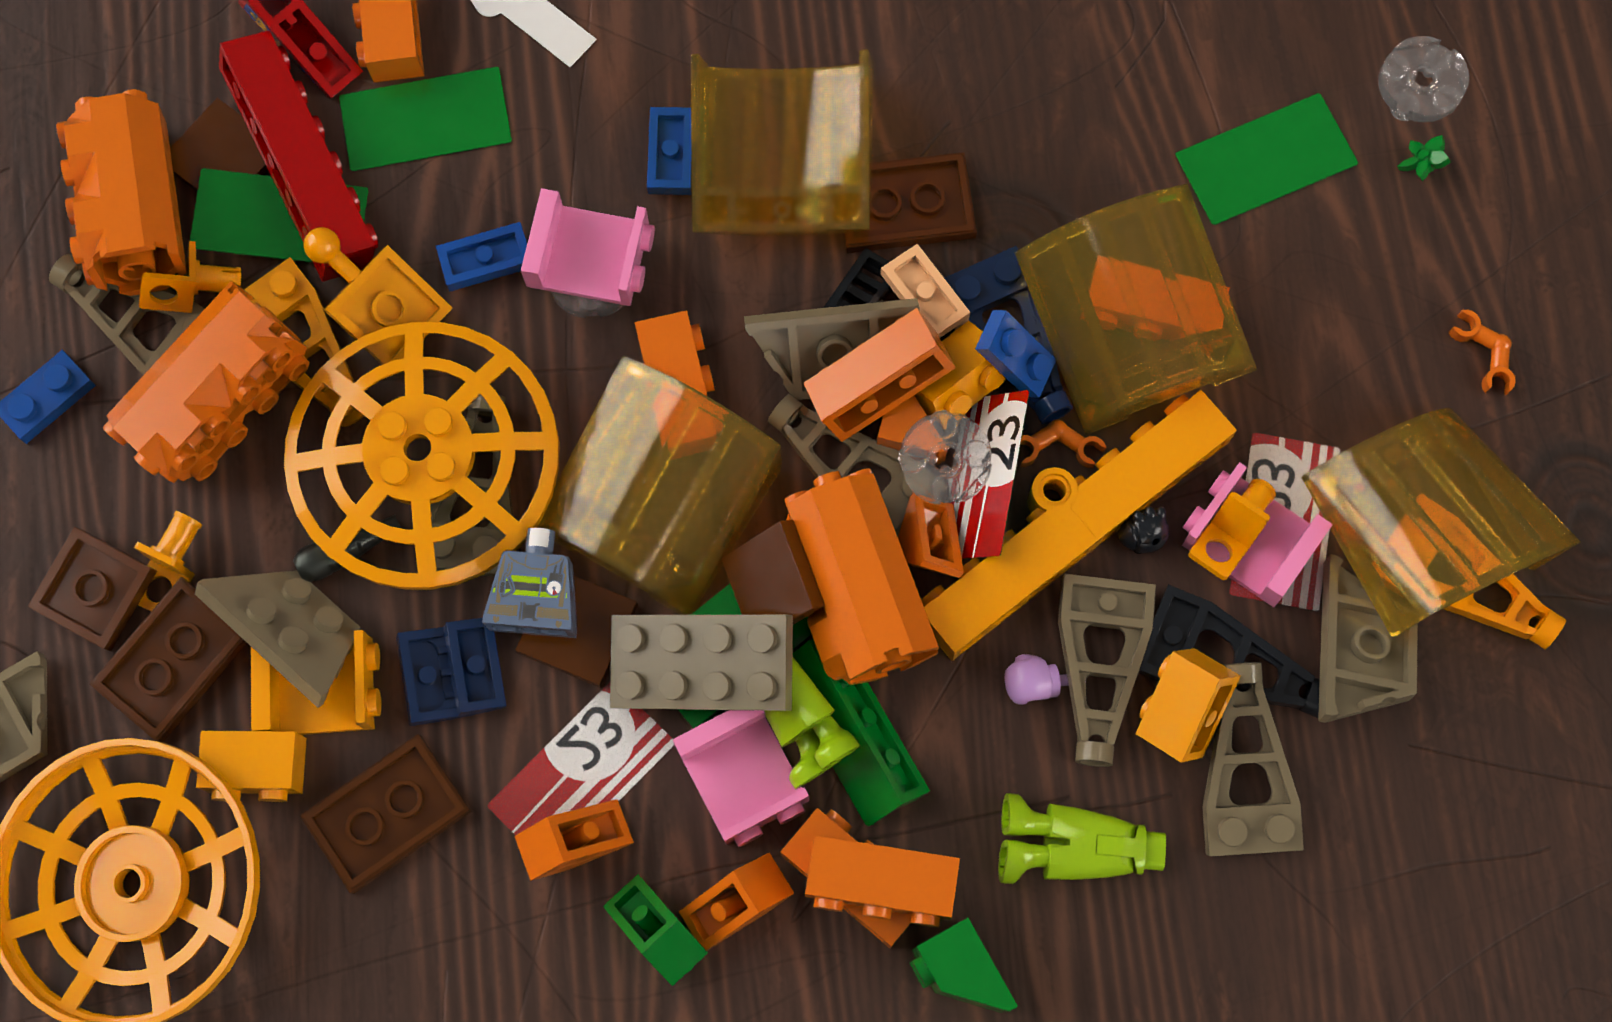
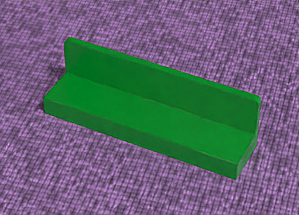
(880, 771)

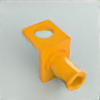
(198, 278)
(1235, 527)
(169, 552)

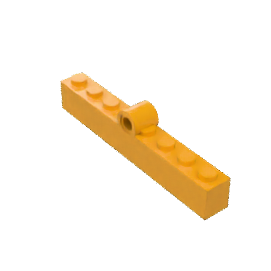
(1078, 523)

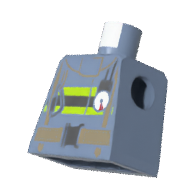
(533, 590)

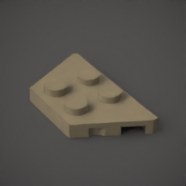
(809, 340)
(286, 624)
(1358, 656)
(23, 714)

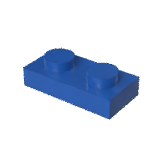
(669, 151)
(482, 256)
(1015, 353)
(44, 396)

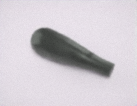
(315, 564)

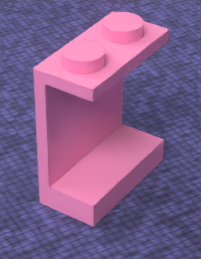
(586, 251)
(1277, 551)
(741, 774)

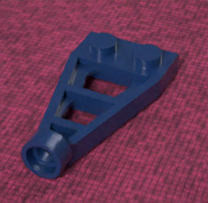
(995, 283)

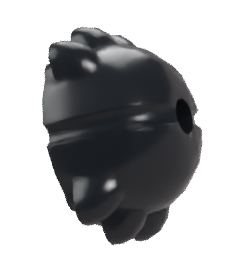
(1145, 530)

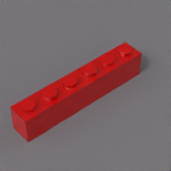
(294, 146)

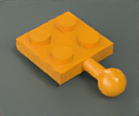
(377, 296)

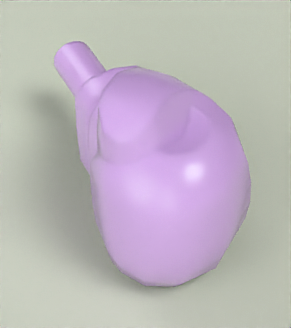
(1033, 679)

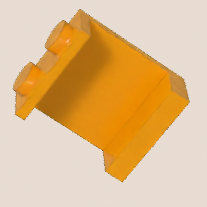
(348, 706)

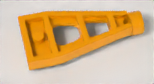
(288, 291)
(1517, 615)

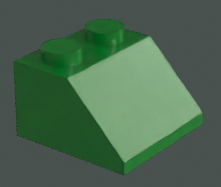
(961, 969)

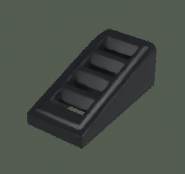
(871, 262)

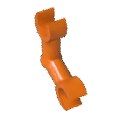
(1498, 343)
(1059, 431)

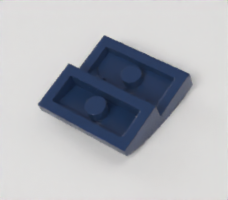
(450, 672)

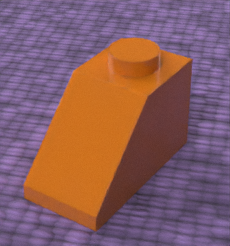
(573, 839)
(736, 901)

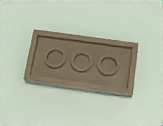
(702, 662)

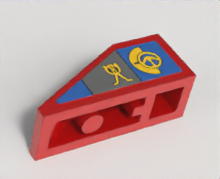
(306, 42)

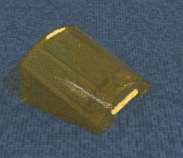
(781, 149)
(1135, 306)
(661, 485)
(1431, 517)

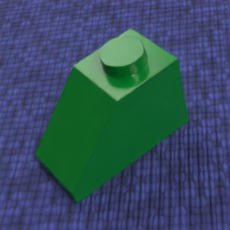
(655, 930)

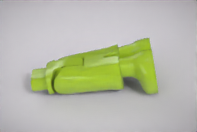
(813, 729)
(1075, 843)

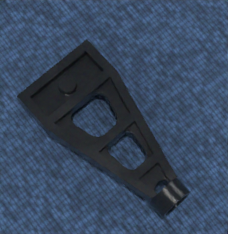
(1185, 615)

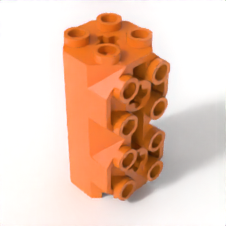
(122, 191)
(204, 384)
(869, 595)

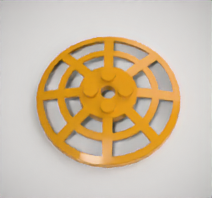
(430, 479)
(101, 875)

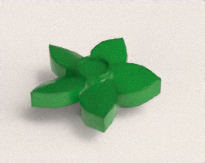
(1426, 157)

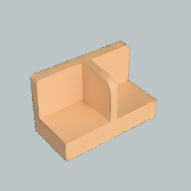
(915, 276)

